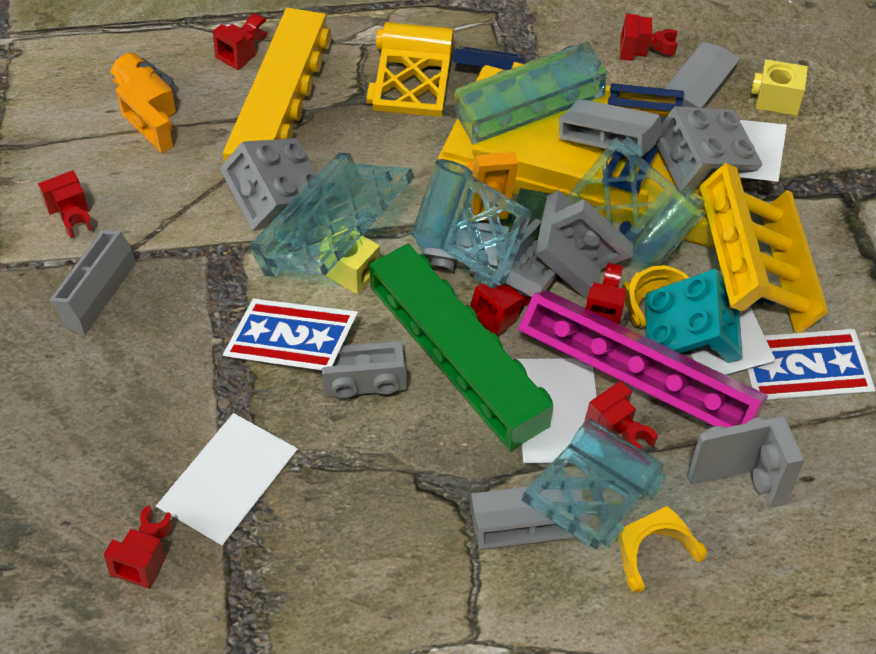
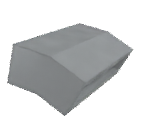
(704, 74)
(601, 123)
(93, 281)
(505, 520)

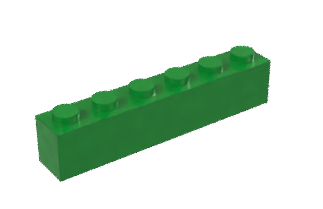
(461, 346)

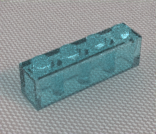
(529, 92)

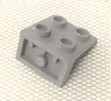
(704, 140)
(267, 177)
(756, 447)

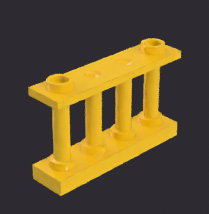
(740, 255)

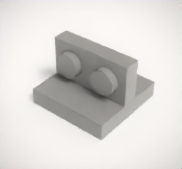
(578, 242)

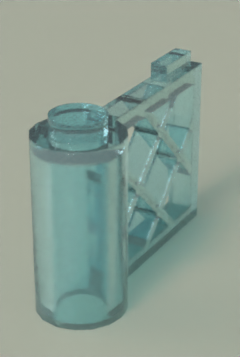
(448, 205)
(666, 219)
(608, 464)

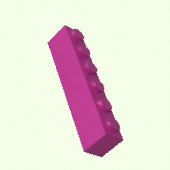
(641, 361)

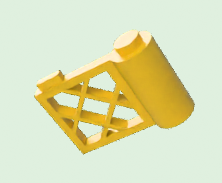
(415, 48)

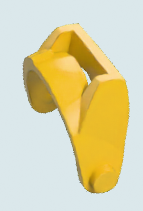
(644, 282)
(660, 522)

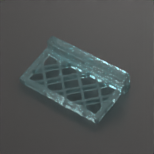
(310, 216)

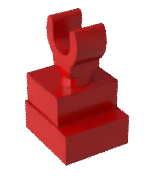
(638, 37)
(237, 45)
(66, 197)
(608, 298)
(497, 306)
(617, 414)
(141, 551)

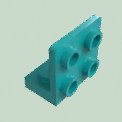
(695, 315)

